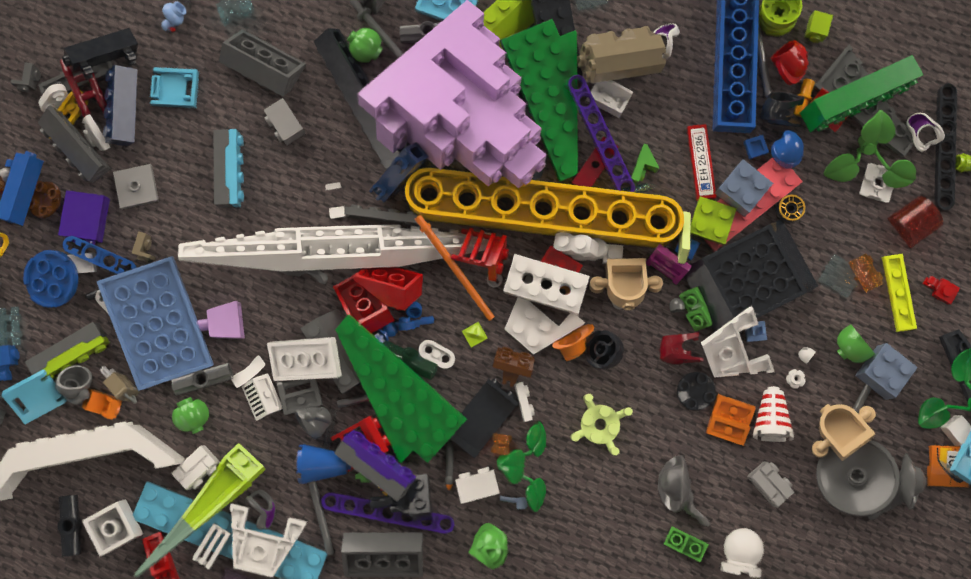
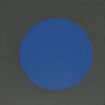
(51, 278)

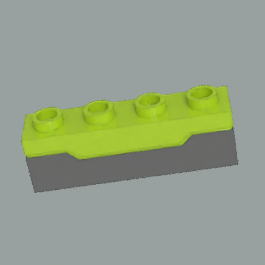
(69, 350)

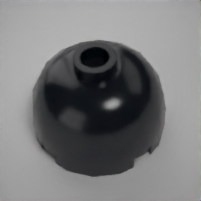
(604, 349)

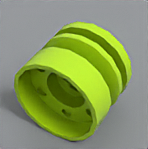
(775, 25)

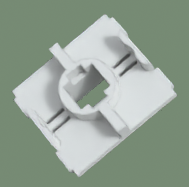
(868, 187)

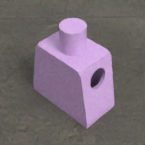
(224, 321)

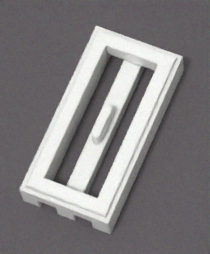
(202, 561)

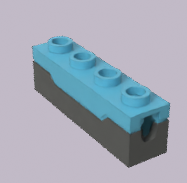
(228, 168)

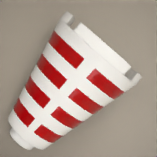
(773, 417)

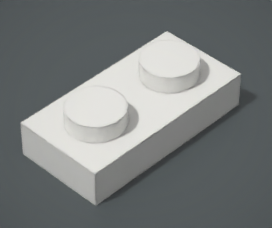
(526, 409)

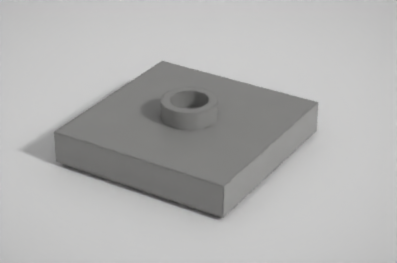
(135, 186)

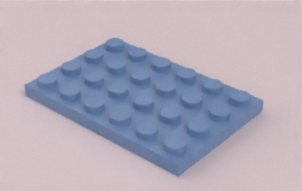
(155, 323)

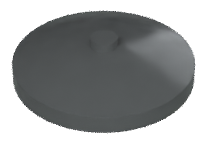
(861, 482)

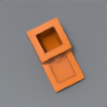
(102, 404)

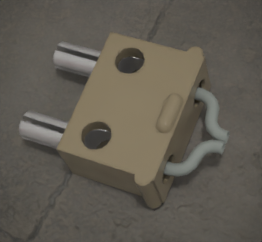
(120, 385)

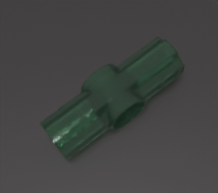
(412, 359)

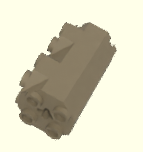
(612, 58)

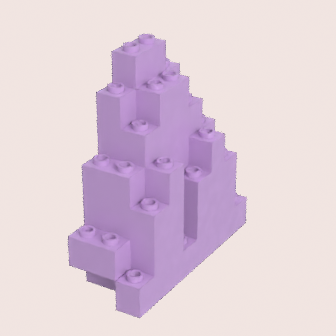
(457, 102)

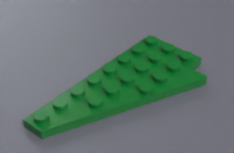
(546, 65)
(405, 404)

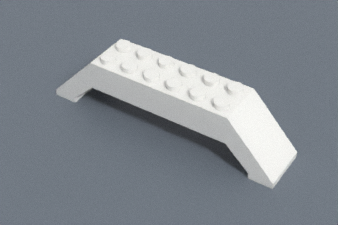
(81, 446)

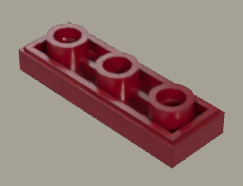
(588, 175)

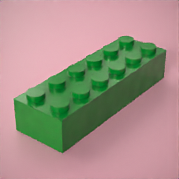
(861, 94)

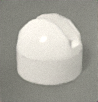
(806, 354)

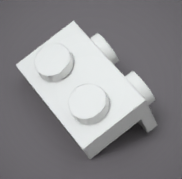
(611, 97)

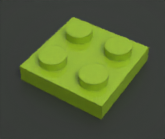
(712, 220)

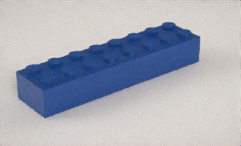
(736, 66)

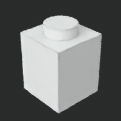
(957, 429)

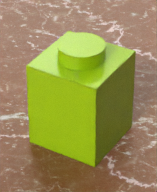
(818, 26)

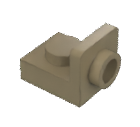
(142, 244)

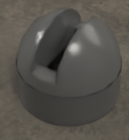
(677, 305)

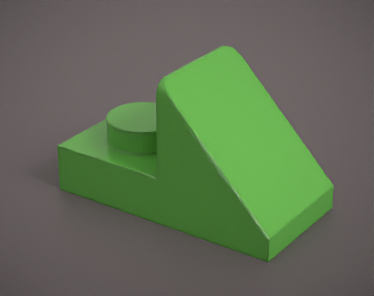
(646, 161)

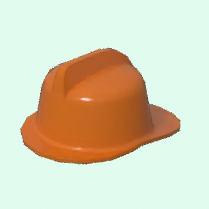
(574, 343)

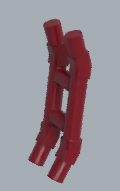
(80, 98)

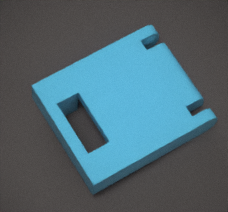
(172, 87)
(36, 394)

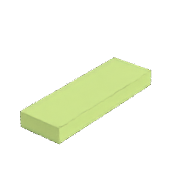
(684, 239)

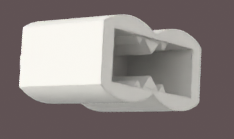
(576, 245)

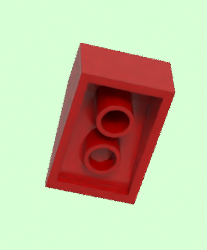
(391, 285)
(363, 305)

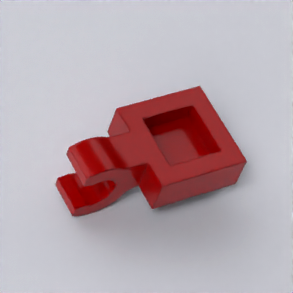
(942, 289)

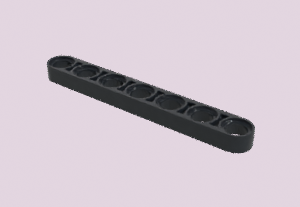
(940, 155)

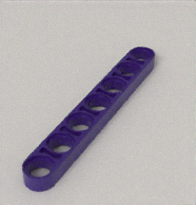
(600, 126)
(378, 513)

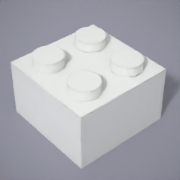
(112, 527)

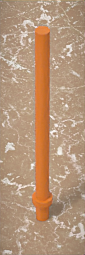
(425, 227)

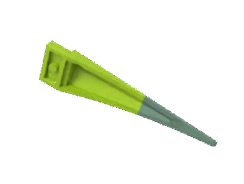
(226, 483)

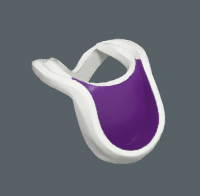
(669, 31)
(916, 123)

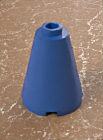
(319, 464)

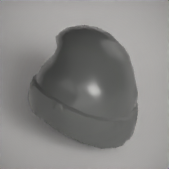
(74, 384)
(314, 420)

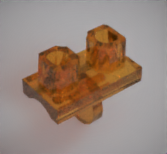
(866, 273)

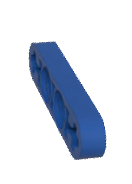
(99, 258)

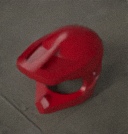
(672, 351)

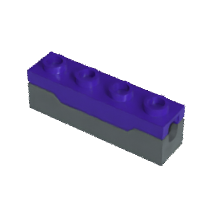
(375, 464)

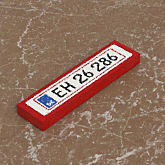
(701, 161)

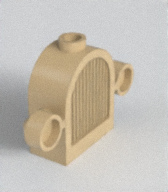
(626, 282)
(843, 430)

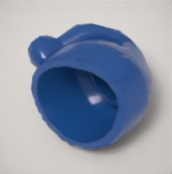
(788, 150)

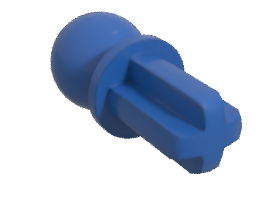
(388, 331)

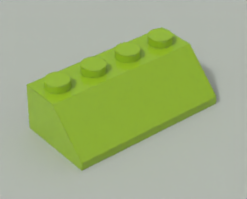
(508, 17)

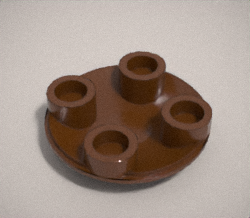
(45, 199)

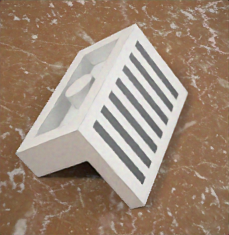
(262, 396)

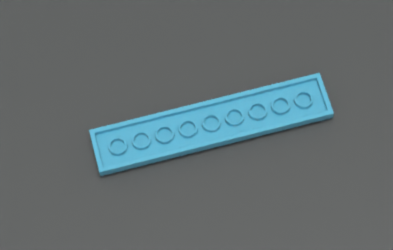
(163, 509)

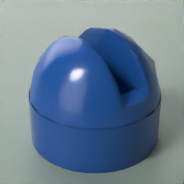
(414, 310)

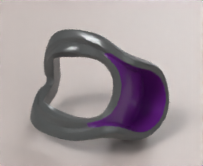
(267, 516)

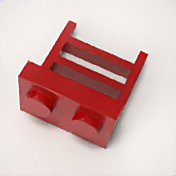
(493, 255)
(372, 432)

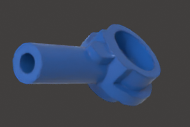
(406, 324)

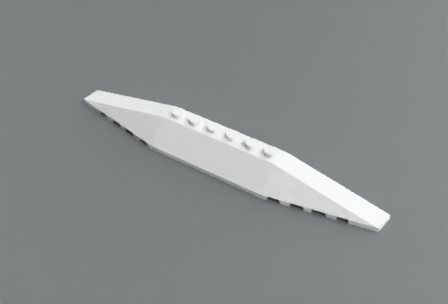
(327, 248)

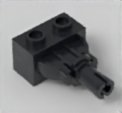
(414, 503)

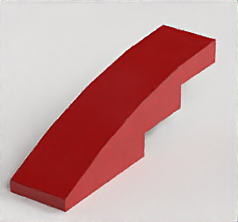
(165, 566)

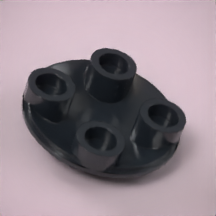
(696, 391)

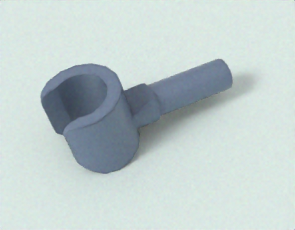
(521, 502)

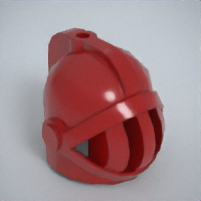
(791, 62)

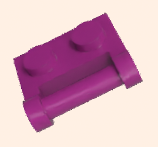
(667, 263)

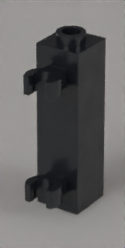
(99, 51)

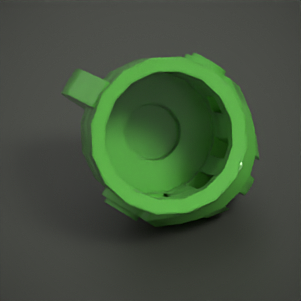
(490, 546)

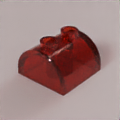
(916, 220)

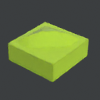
(474, 334)

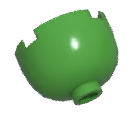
(853, 346)

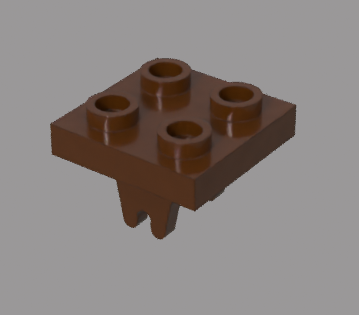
(513, 364)

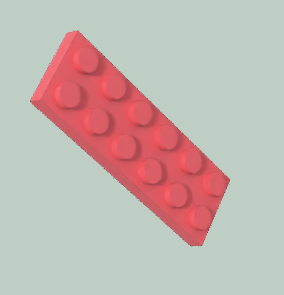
(783, 181)

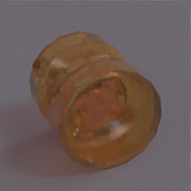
(501, 439)

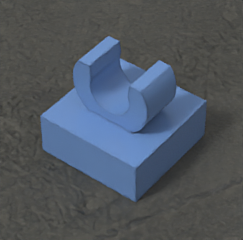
(756, 333)

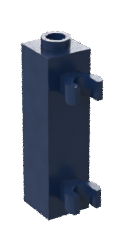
(399, 172)

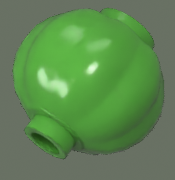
(364, 45)
(190, 415)

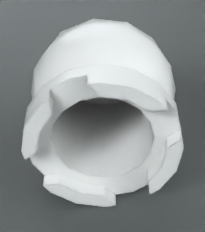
(743, 552)

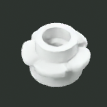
(792, 382)

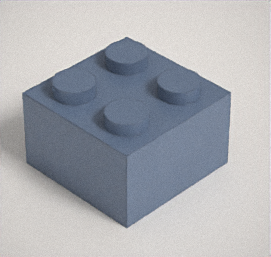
(743, 188)
(886, 371)

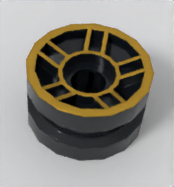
(795, 203)

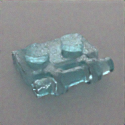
(15, 319)

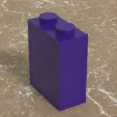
(84, 216)

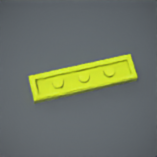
(899, 292)

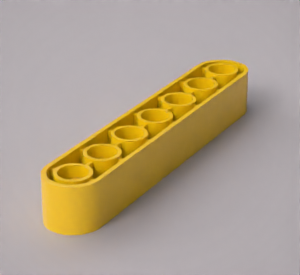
(561, 198)

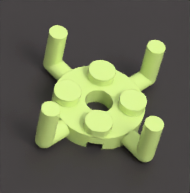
(612, 424)

